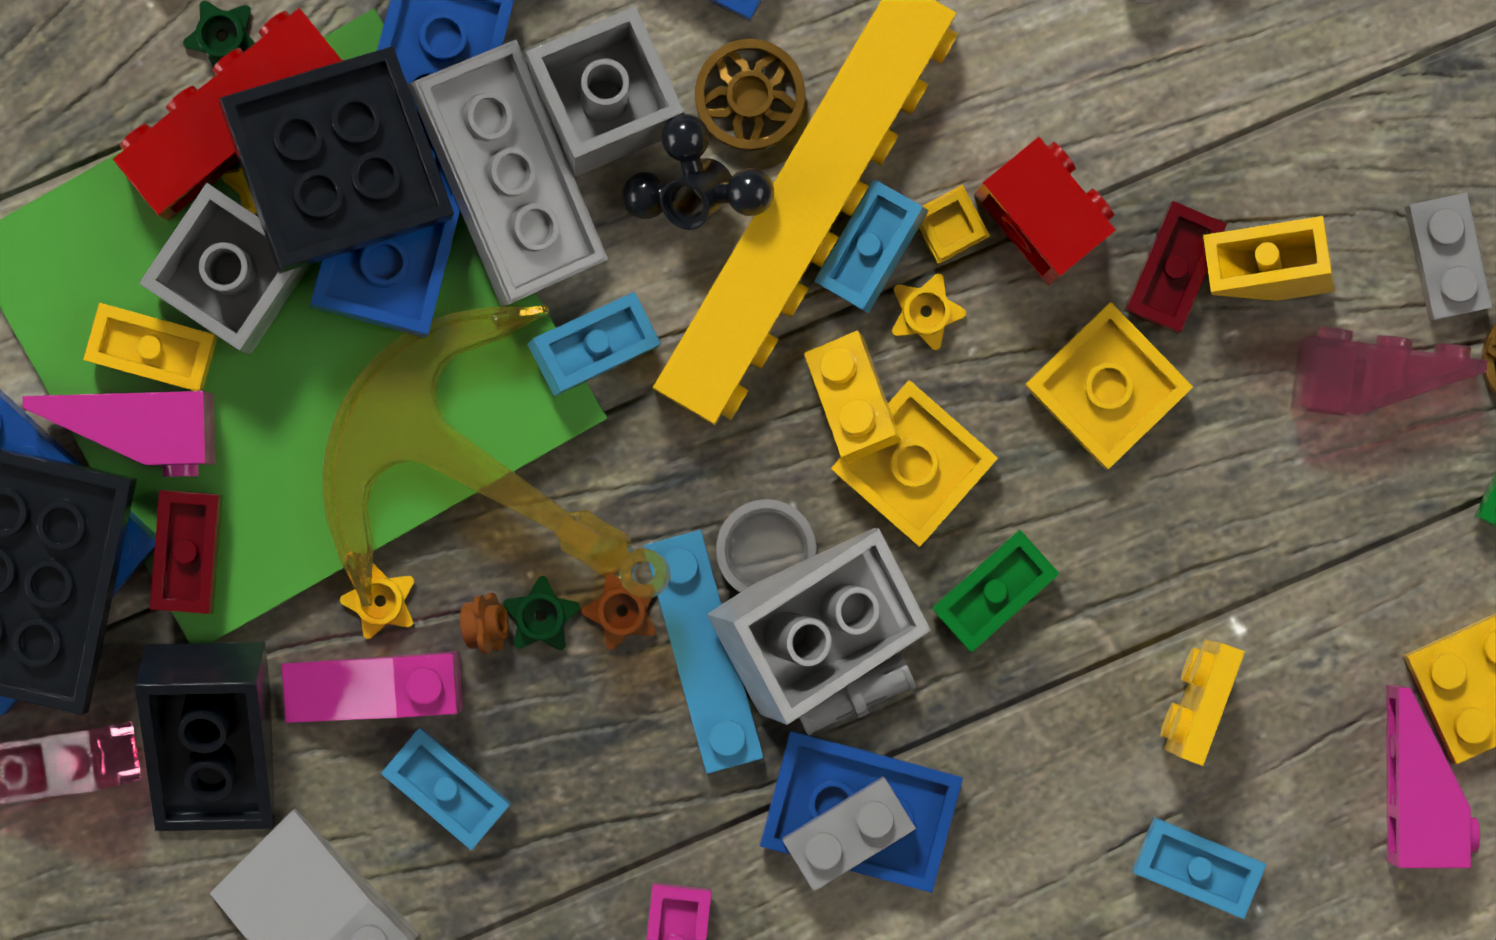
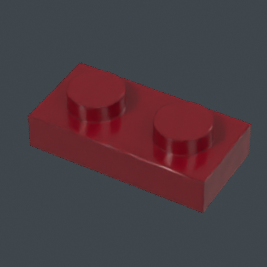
(1173, 268)
(186, 552)

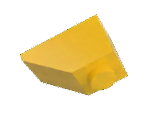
(1271, 261)

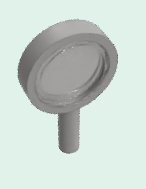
(762, 541)

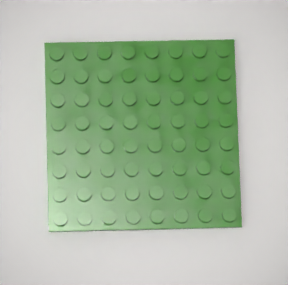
(278, 404)

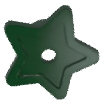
(211, 23)
(525, 609)

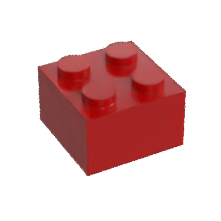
(1046, 209)

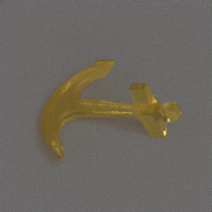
(396, 419)

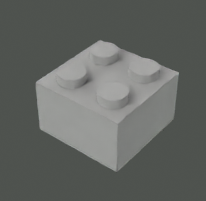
(604, 90)
(222, 271)

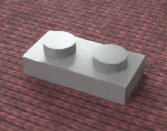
(1448, 256)
(848, 833)

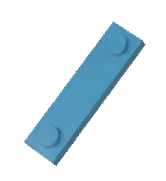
(707, 675)

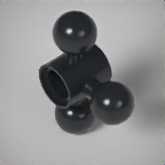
(686, 140)

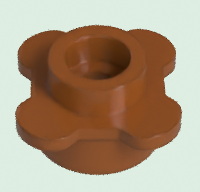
(484, 623)

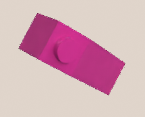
(147, 427)
(373, 687)
(1425, 805)

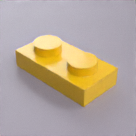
(150, 347)
(852, 397)

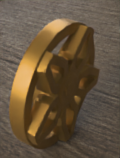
(750, 94)

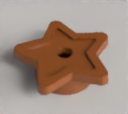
(616, 627)

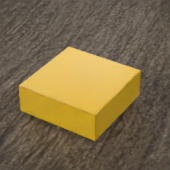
(951, 225)

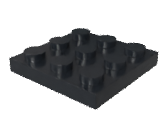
(335, 159)

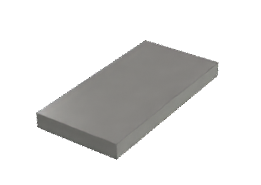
(507, 172)

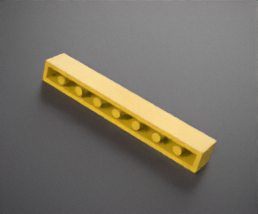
(808, 197)

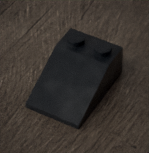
(207, 735)

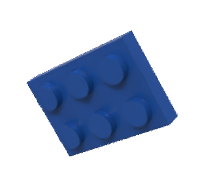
(825, 772)

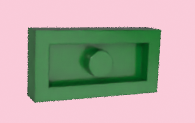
(995, 590)

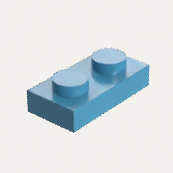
(871, 245)
(594, 344)
(446, 788)
(1198, 867)

